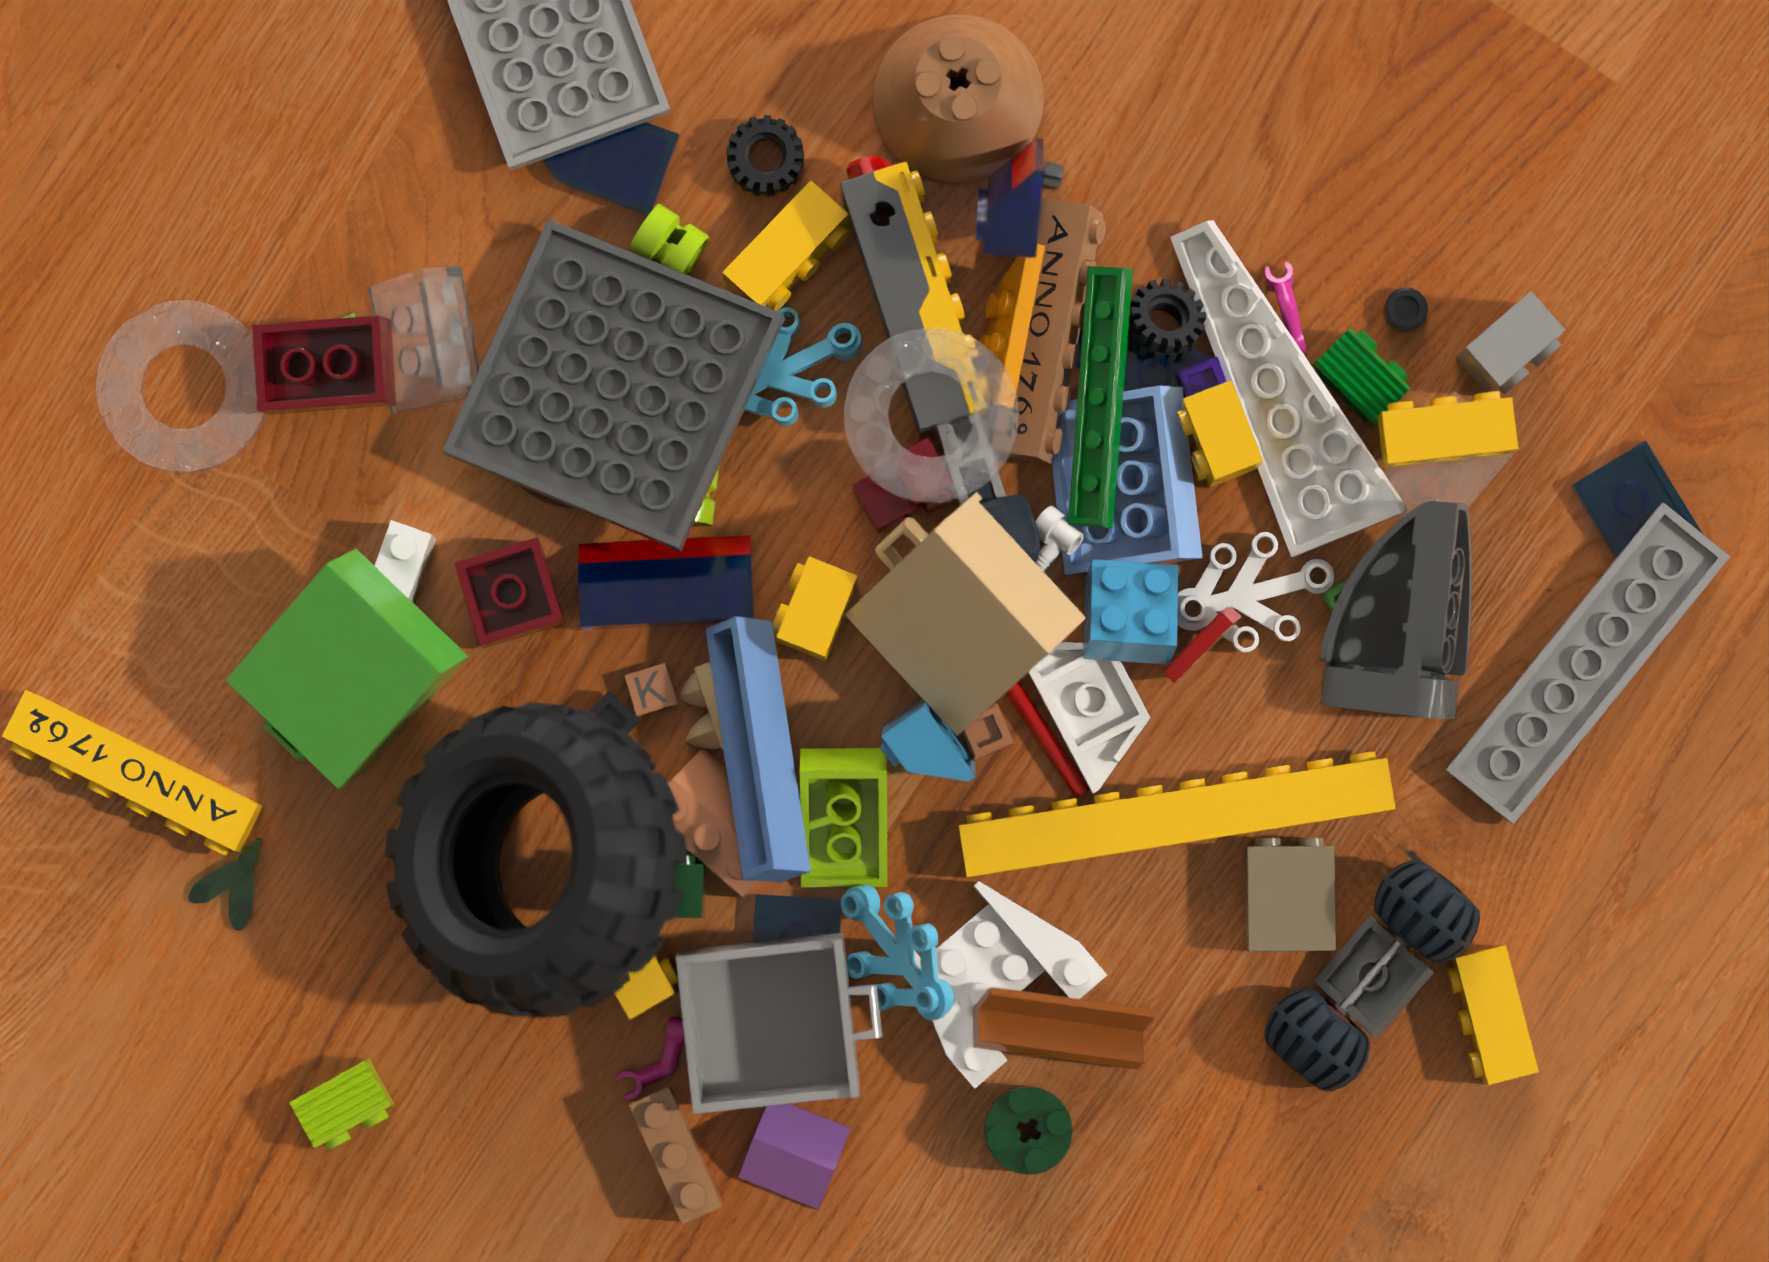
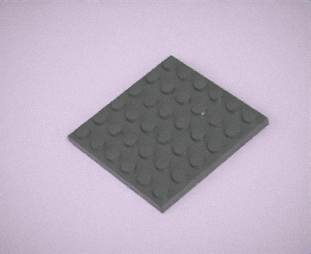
(614, 385)

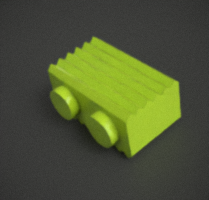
(342, 1104)

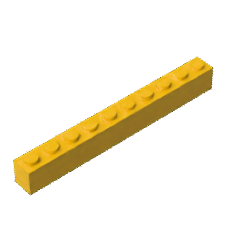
(1176, 816)

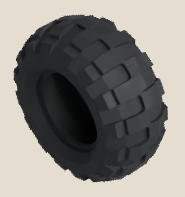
(617, 878)

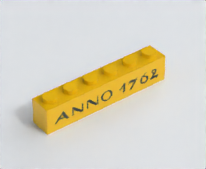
(131, 771)

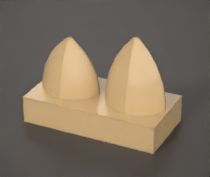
(701, 693)

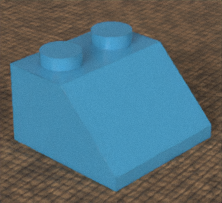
(926, 744)

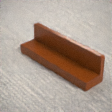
(1060, 1027)

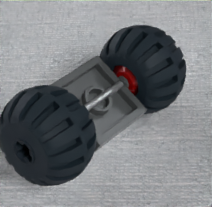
(1372, 976)

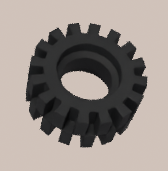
(760, 130)
(1177, 304)

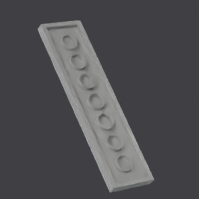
(1587, 663)

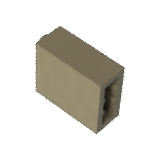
(1290, 896)

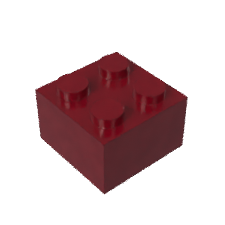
(510, 593)

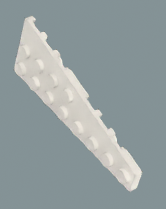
(1312, 457)

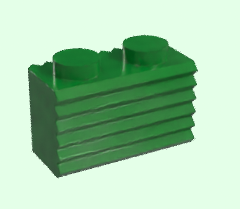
(1361, 375)

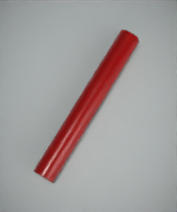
(1047, 740)

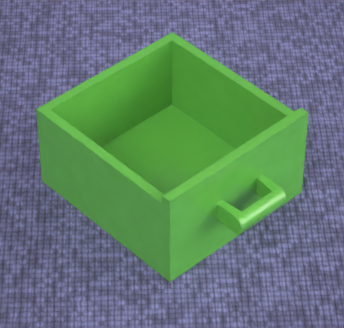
(345, 669)

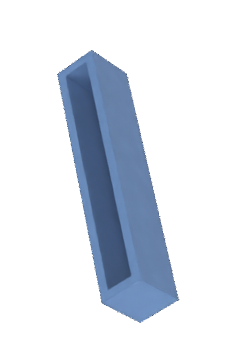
(757, 750)

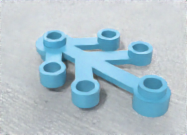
(779, 371)
(928, 993)

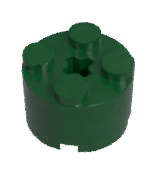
(1034, 1154)

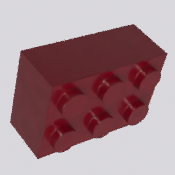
(324, 365)

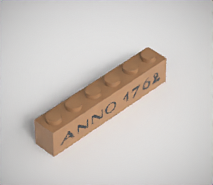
(1051, 350)

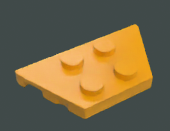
(1011, 313)

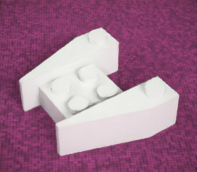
(1003, 950)

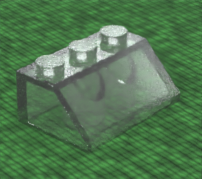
(429, 336)

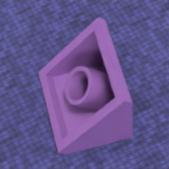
(794, 1153)

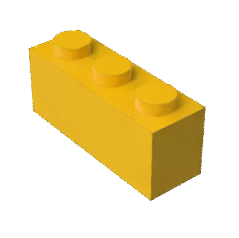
(788, 248)
(1447, 430)
(1492, 1015)

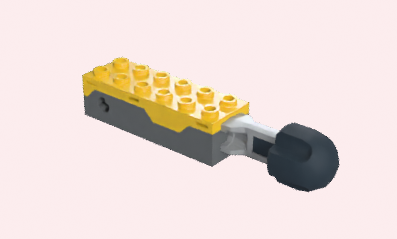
(913, 294)

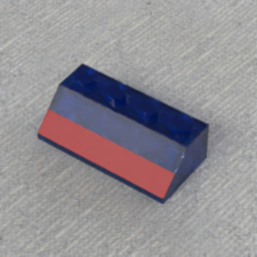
(1012, 204)
(658, 586)

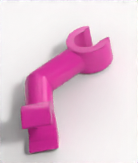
(1287, 304)
(662, 1068)

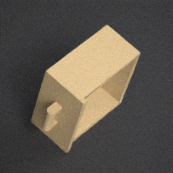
(963, 613)

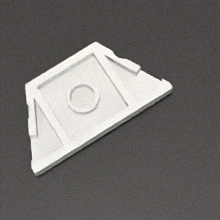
(1091, 707)

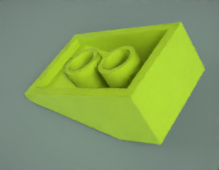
(844, 816)

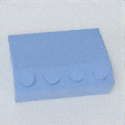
(1154, 486)

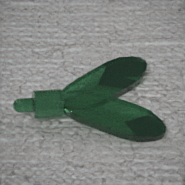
(233, 876)

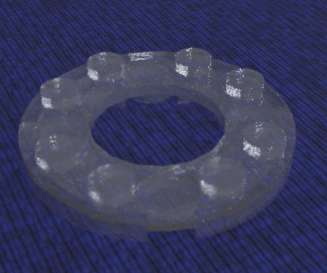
(121, 385)
(944, 476)

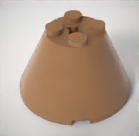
(962, 131)

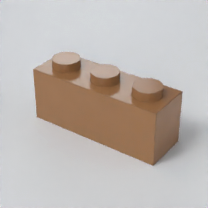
(676, 1155)

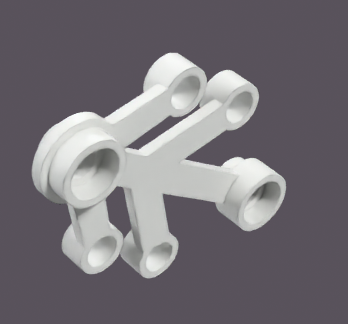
(1244, 594)

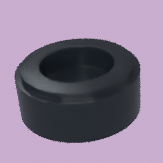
(1405, 309)

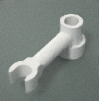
(1056, 535)

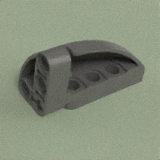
(1404, 619)

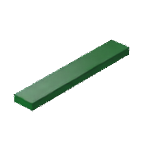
(1100, 396)

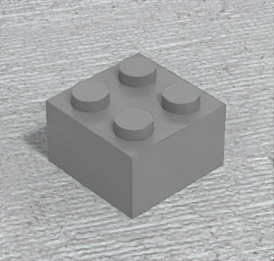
(1515, 339)

